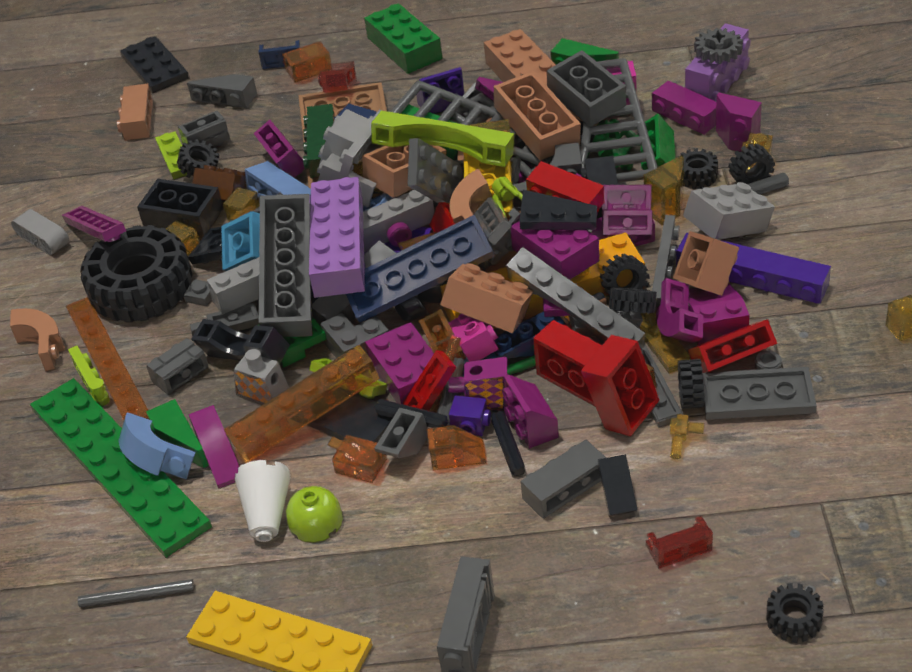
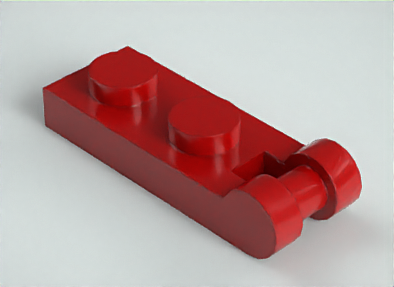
(431, 381)

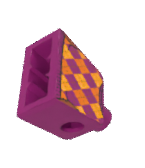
(483, 380)

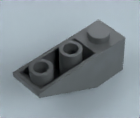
(224, 90)

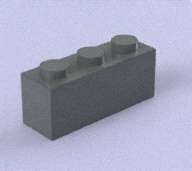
(562, 479)

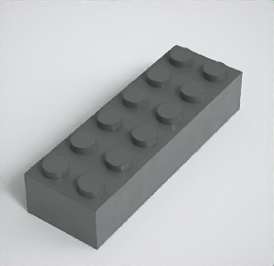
(284, 264)

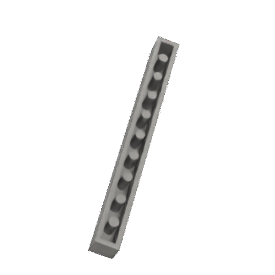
(241, 284)

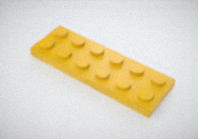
(275, 638)

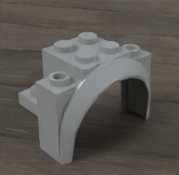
(345, 145)

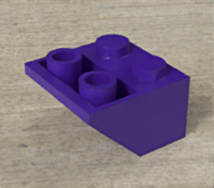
(450, 81)

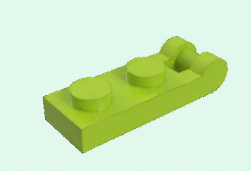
(90, 377)

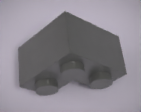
(343, 336)

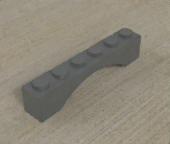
(571, 298)

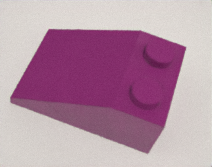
(720, 313)

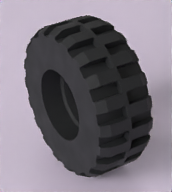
(130, 297)

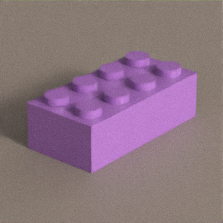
(712, 78)

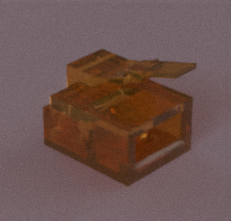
(356, 458)

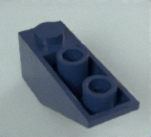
(521, 341)

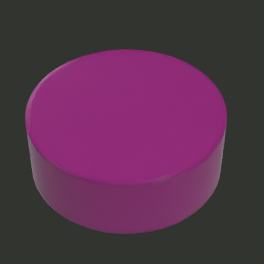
(398, 232)

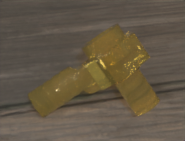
(680, 428)

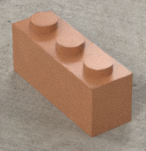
(135, 112)

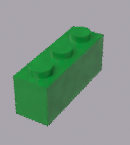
(661, 140)

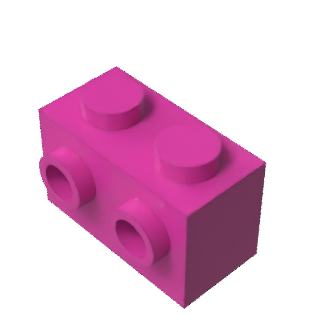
(476, 337)

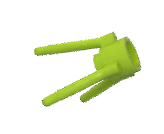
(504, 191)

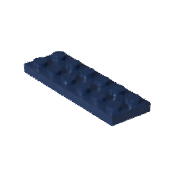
(420, 267)

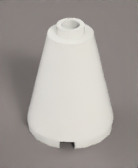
(263, 496)

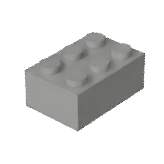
(728, 211)

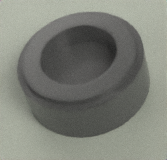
(768, 360)

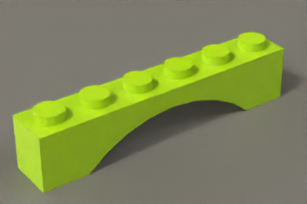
(484, 144)

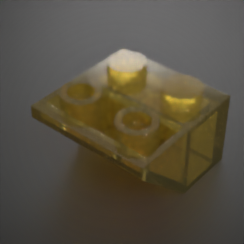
(666, 189)

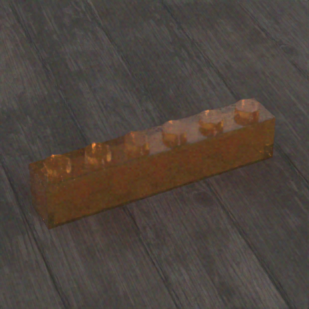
(302, 403)

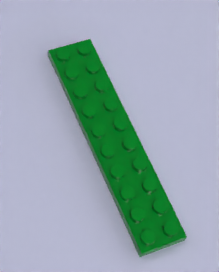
(93, 439)

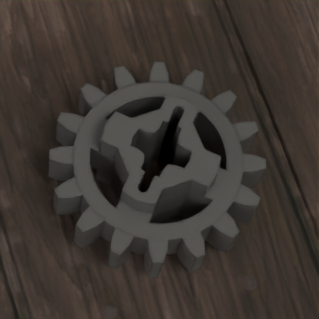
(718, 45)

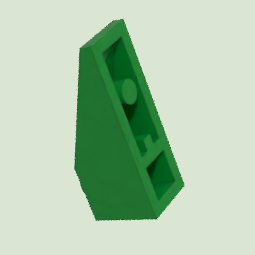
(567, 48)
(172, 427)

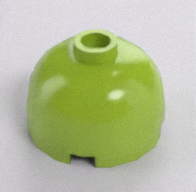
(313, 514)

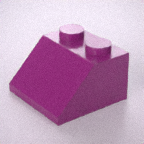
(737, 119)

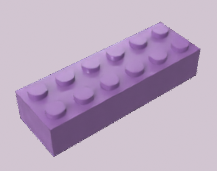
(336, 237)

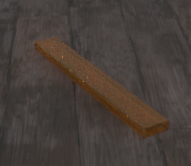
(106, 359)

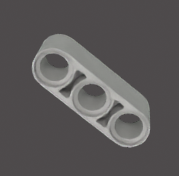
(40, 231)

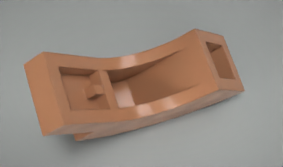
(469, 196)
(38, 327)

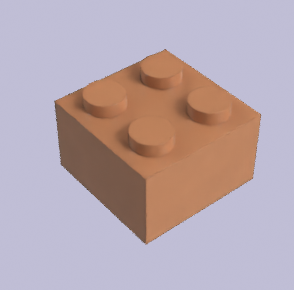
(706, 263)

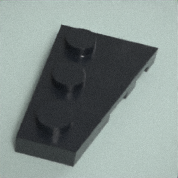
(555, 213)

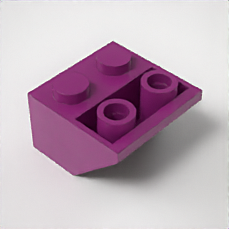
(529, 412)

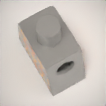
(258, 378)

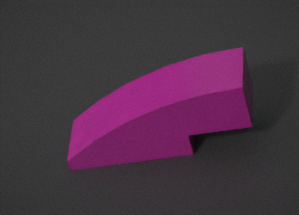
(215, 445)

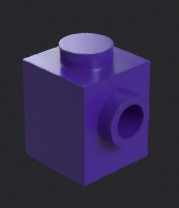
(470, 414)

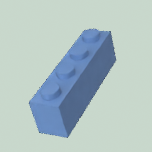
(270, 180)

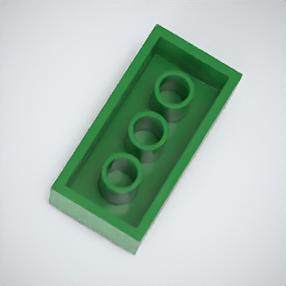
(403, 38)

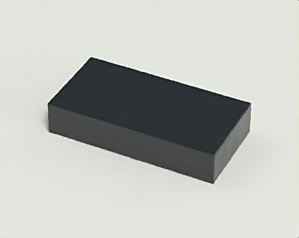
(617, 485)

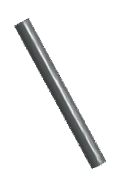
(136, 593)

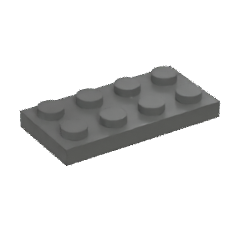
(432, 171)
(758, 393)

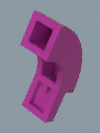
(674, 316)

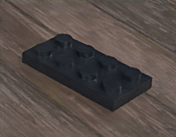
(154, 64)

